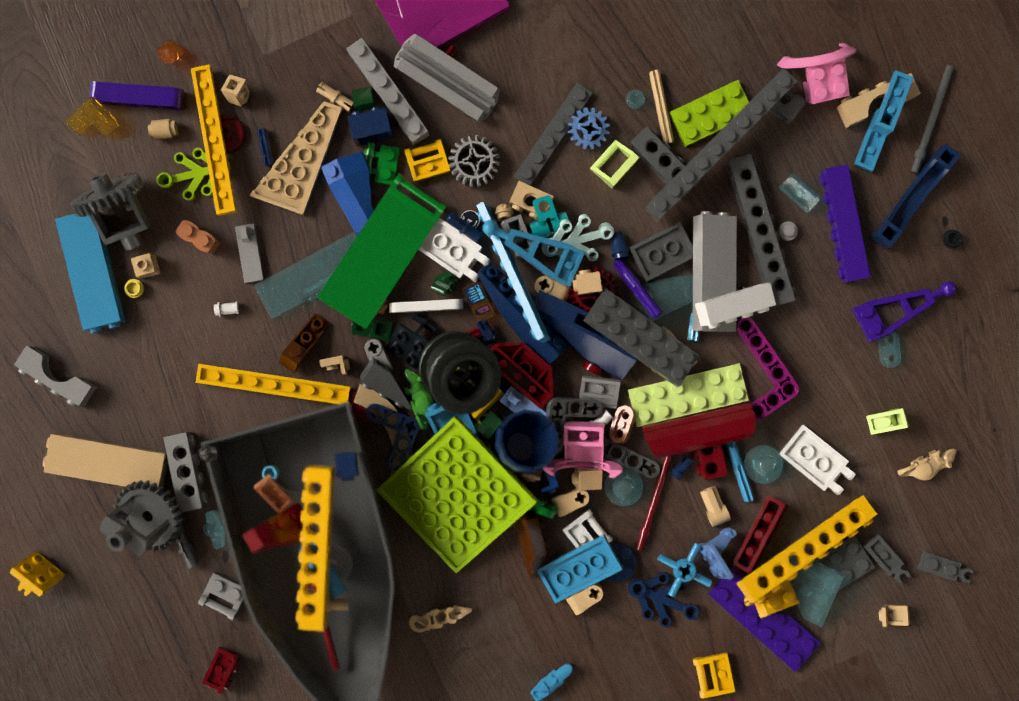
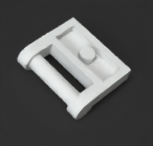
(577, 532)

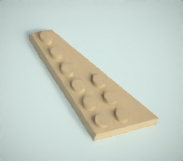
(297, 169)

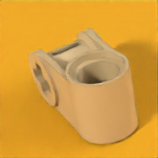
(554, 288)
(567, 503)
(584, 599)

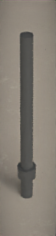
(920, 153)

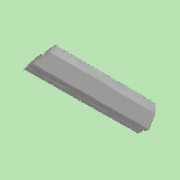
(447, 77)

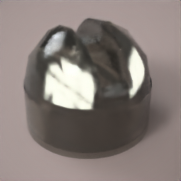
(211, 450)

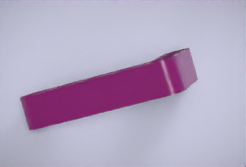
(768, 368)

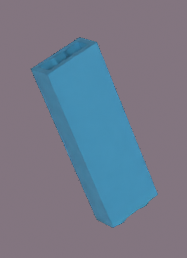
(90, 274)

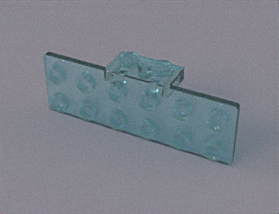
(303, 279)

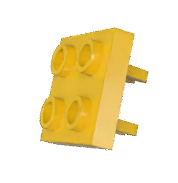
(36, 574)

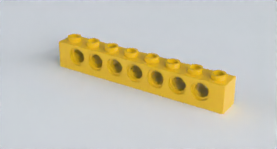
(325, 477)
(859, 508)

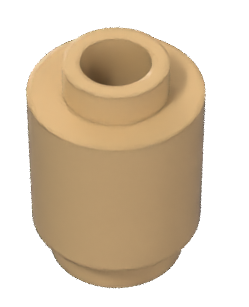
(163, 129)

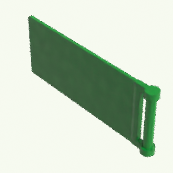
(380, 253)

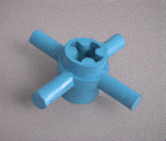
(692, 573)

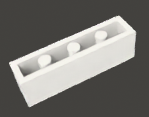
(735, 304)

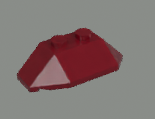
(525, 371)

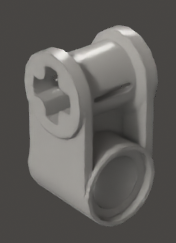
(380, 354)

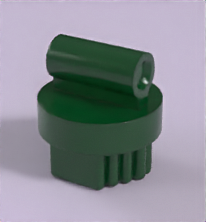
(444, 283)

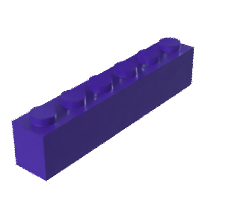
(844, 223)

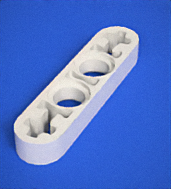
(425, 306)

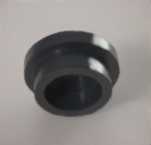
(952, 239)

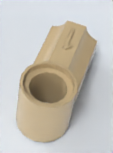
(716, 510)

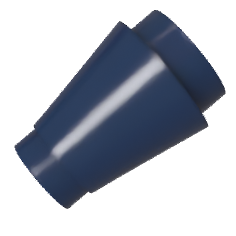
(619, 247)

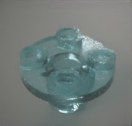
(763, 464)
(624, 488)
(215, 529)

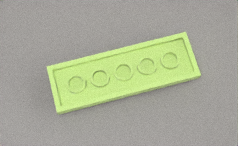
(696, 394)

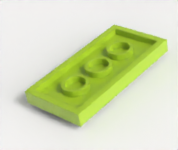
(708, 113)

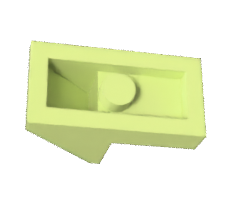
(887, 421)

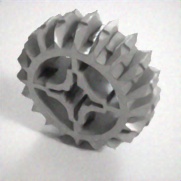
(483, 159)

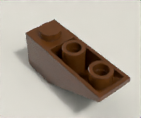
(303, 343)

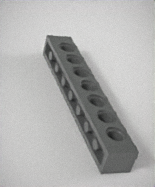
(757, 241)

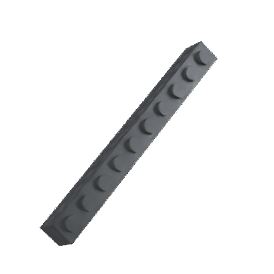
(720, 144)

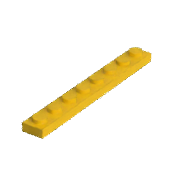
(213, 140)
(272, 384)

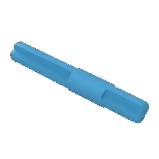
(739, 470)

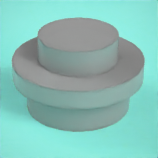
(787, 231)

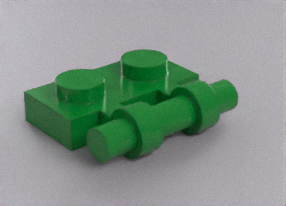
(387, 163)

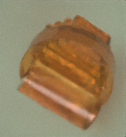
(169, 52)

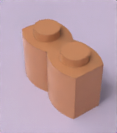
(200, 239)

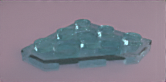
(816, 590)

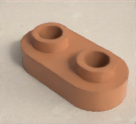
(621, 424)

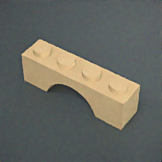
(856, 109)

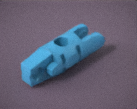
(551, 682)

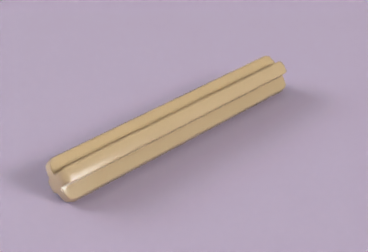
(661, 106)

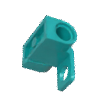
(548, 221)

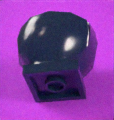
(526, 442)

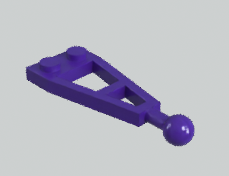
(871, 322)

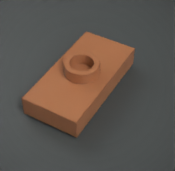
(273, 493)

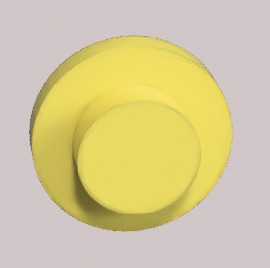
(134, 288)

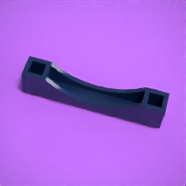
(918, 190)

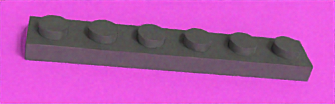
(552, 135)

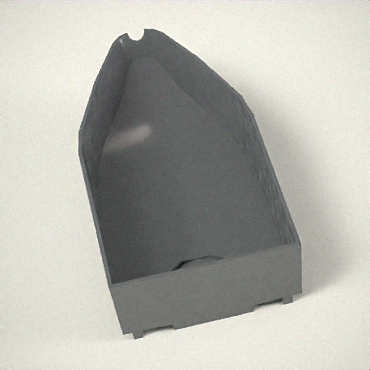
(271, 575)

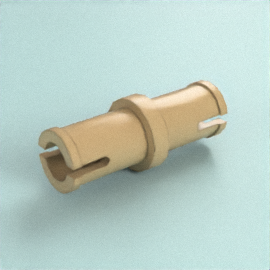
(335, 96)

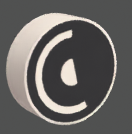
(472, 217)

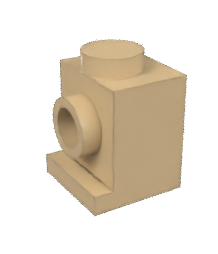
(240, 93)

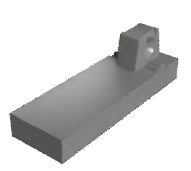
(249, 253)

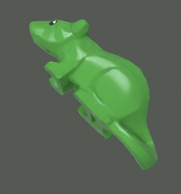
(420, 398)

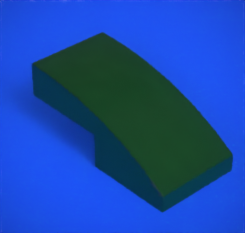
(363, 98)
(377, 329)

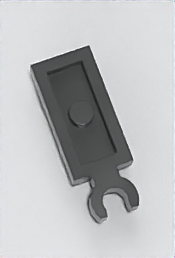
(885, 557)
(942, 567)

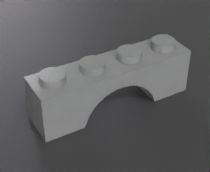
(35, 363)

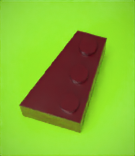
(277, 531)

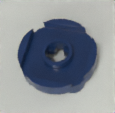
(628, 562)

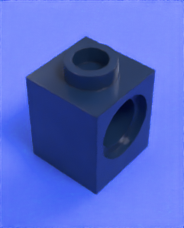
(346, 466)

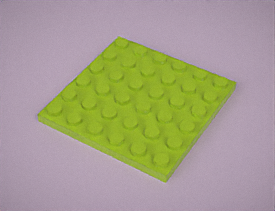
(456, 494)

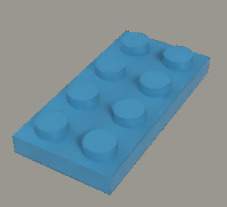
(579, 568)

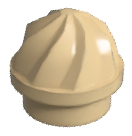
(503, 212)

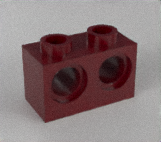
(716, 457)

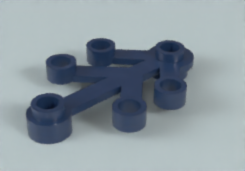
(660, 598)

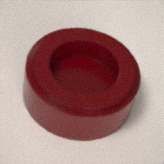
(592, 368)

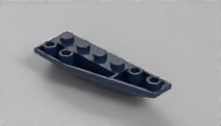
(504, 299)
(591, 344)

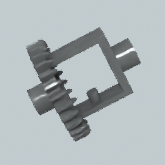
(103, 193)
(142, 519)

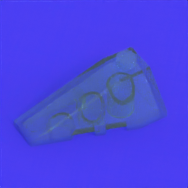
(668, 294)

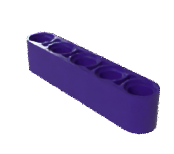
(137, 95)

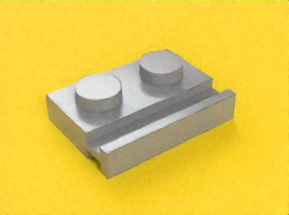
(601, 389)

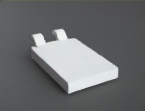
(453, 250)
(816, 460)

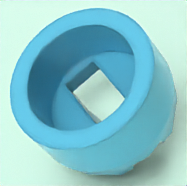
(267, 470)

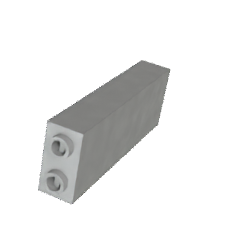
(713, 262)

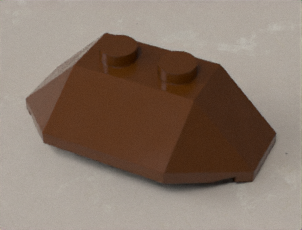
(532, 541)

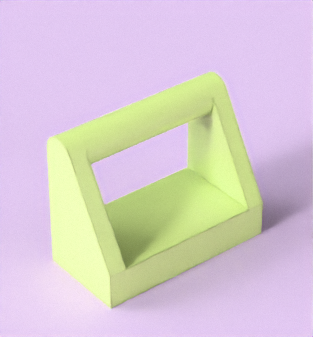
(632, 159)

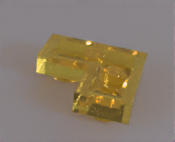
(92, 113)

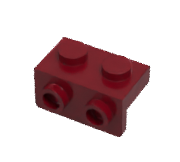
(221, 670)

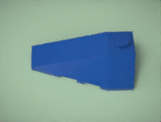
(351, 187)

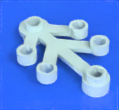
(576, 239)

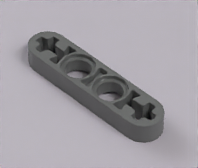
(626, 454)

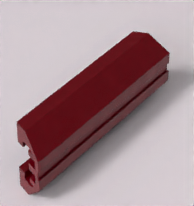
(701, 430)

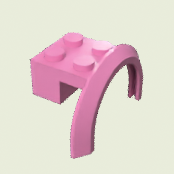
(824, 74)
(584, 449)

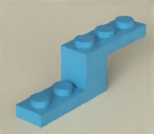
(883, 121)

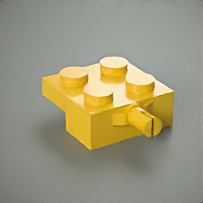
(776, 600)

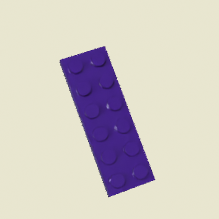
(776, 631)

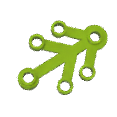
(197, 173)

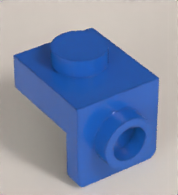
(553, 483)

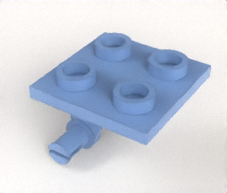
(713, 549)

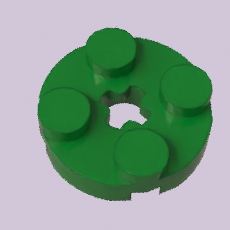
(546, 510)

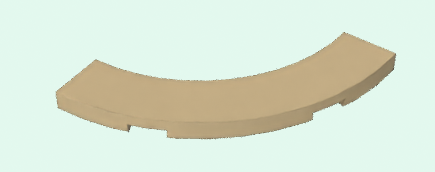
(366, 397)

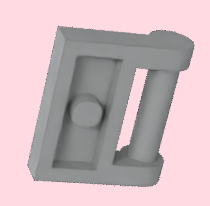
(225, 589)

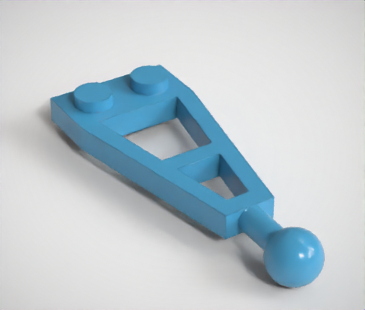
(567, 263)

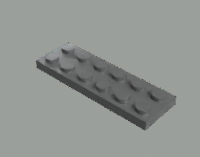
(641, 337)

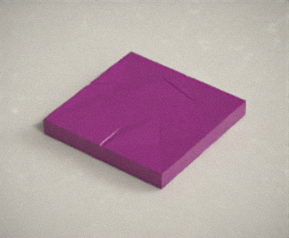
(438, 20)

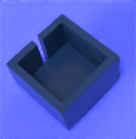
(370, 123)

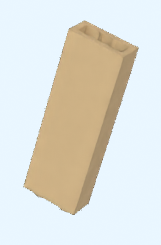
(103, 461)

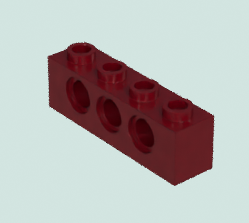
(760, 534)

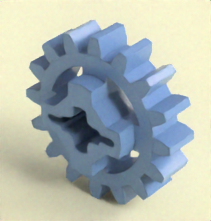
(587, 135)

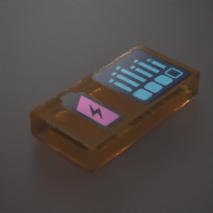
(478, 301)

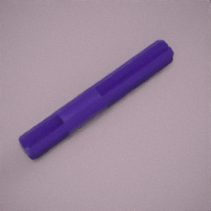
(637, 288)

